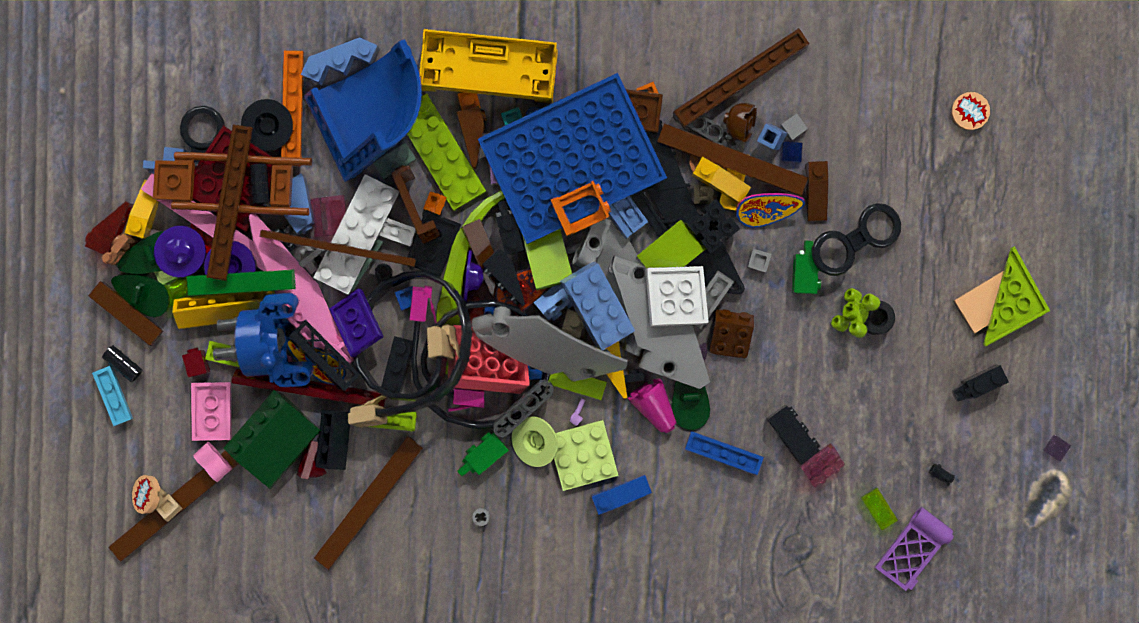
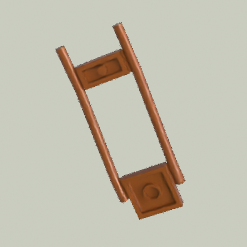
(176, 181)

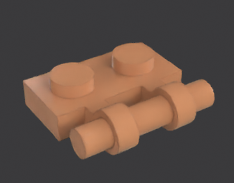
(120, 246)

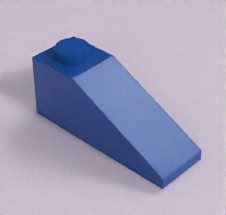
(621, 494)

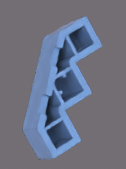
(339, 59)

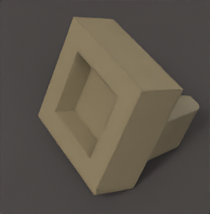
(703, 194)

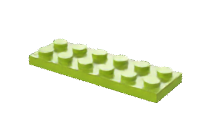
(444, 156)

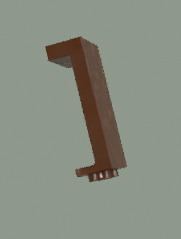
(425, 231)

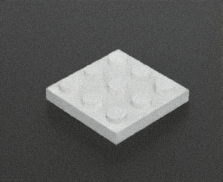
(676, 296)

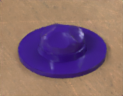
(180, 251)
(241, 259)
(474, 276)

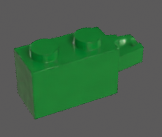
(805, 273)
(483, 455)

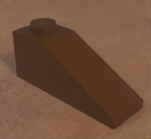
(472, 127)
(817, 190)

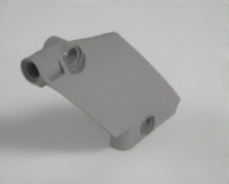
(607, 244)
(660, 343)
(544, 346)

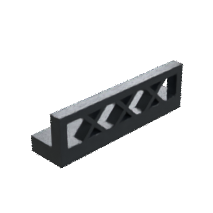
(318, 361)

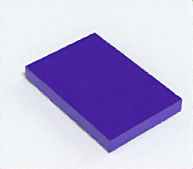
(356, 322)

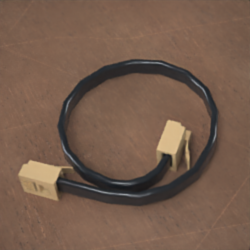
(440, 348)

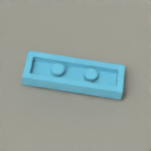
(112, 395)

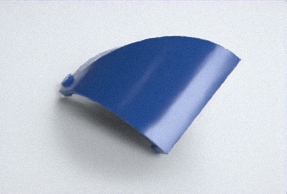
(368, 110)

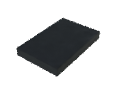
(434, 254)

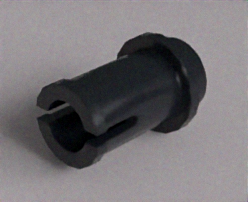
(941, 474)

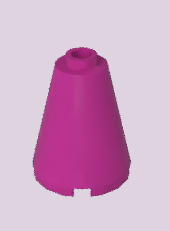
(654, 405)

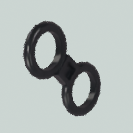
(195, 146)
(856, 239)

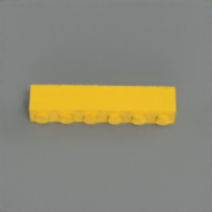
(209, 308)

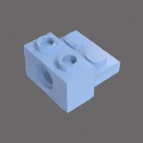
(547, 302)

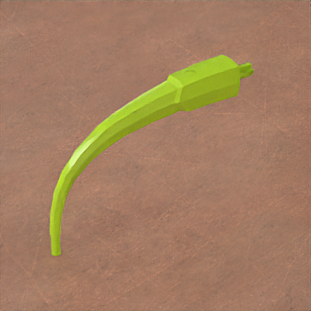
(457, 261)

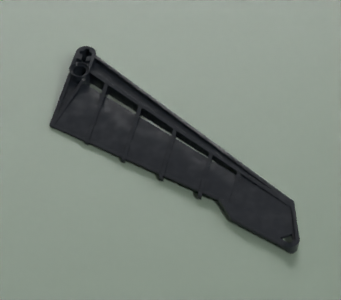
(676, 204)

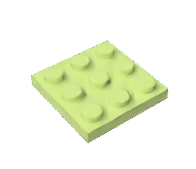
(584, 455)

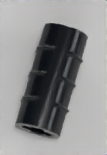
(259, 184)
(122, 363)

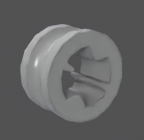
(482, 522)

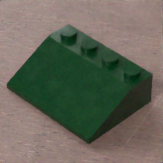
(272, 439)

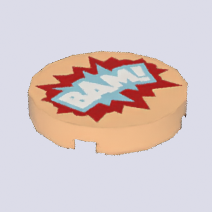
(970, 111)
(145, 494)

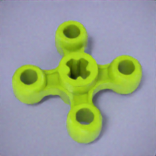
(855, 312)

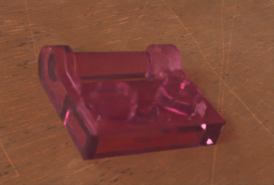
(335, 212)

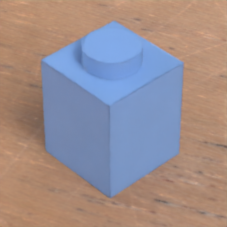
(772, 136)

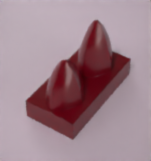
(307, 466)

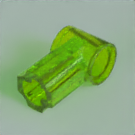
(177, 289)

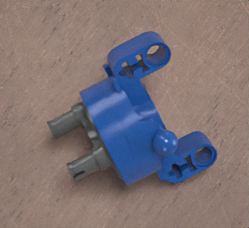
(262, 342)

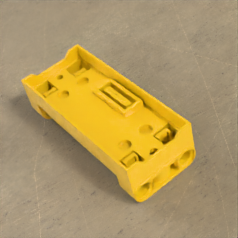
(488, 65)

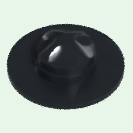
(270, 124)

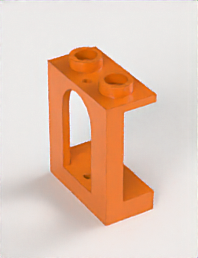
(600, 215)

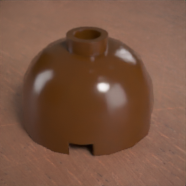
(740, 121)

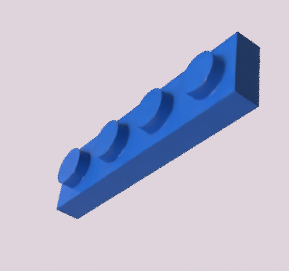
(724, 453)

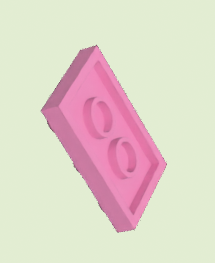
(211, 411)

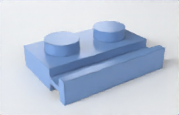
(627, 216)

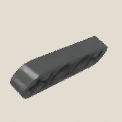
(704, 131)
(523, 408)

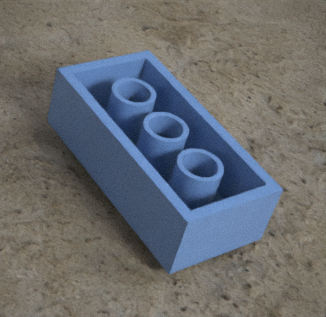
(597, 305)

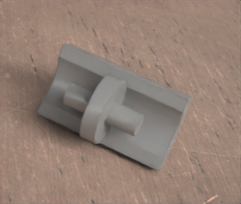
(309, 262)

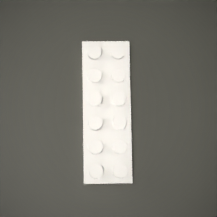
(359, 230)

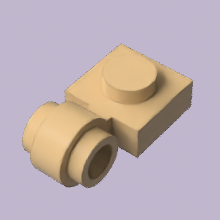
(167, 505)

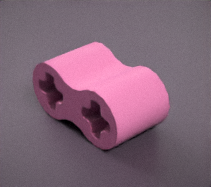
(212, 462)

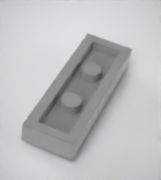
(715, 291)

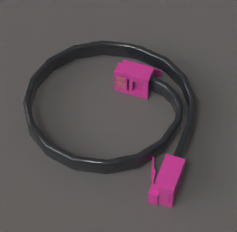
(463, 397)

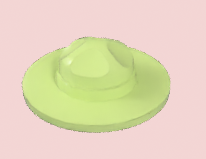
(535, 442)

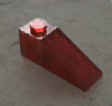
(104, 233)

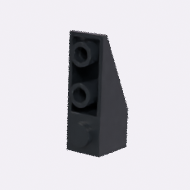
(504, 272)

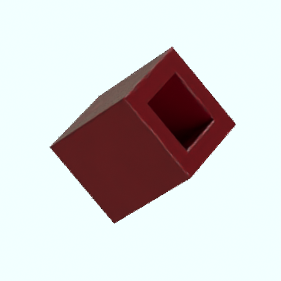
(195, 362)

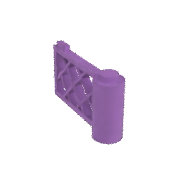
(932, 530)

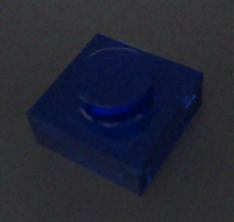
(792, 152)

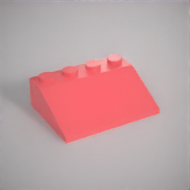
(490, 369)

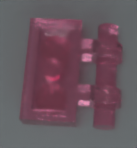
(821, 461)

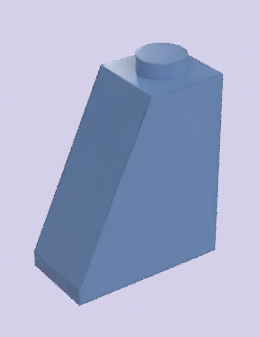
(301, 199)

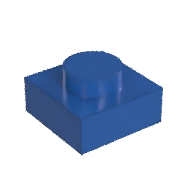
(404, 297)

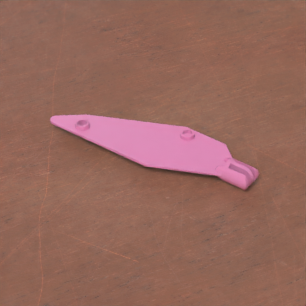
(311, 300)

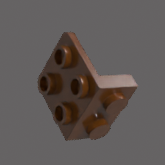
(732, 333)

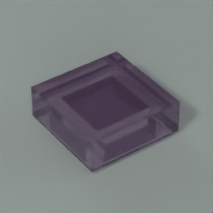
(1057, 448)

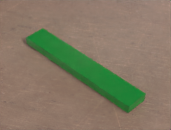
(242, 282)

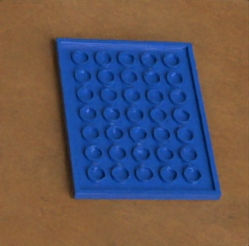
(567, 147)

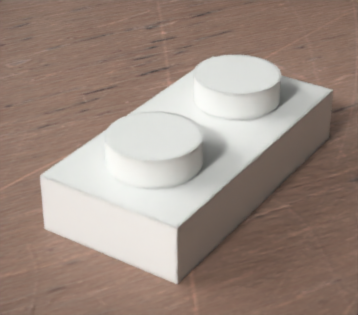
(398, 232)

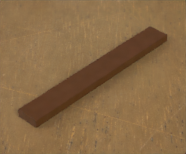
(741, 78)
(732, 159)
(229, 202)
(337, 248)
(368, 502)
(154, 521)

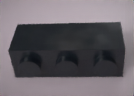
(397, 365)
(794, 434)
(333, 440)

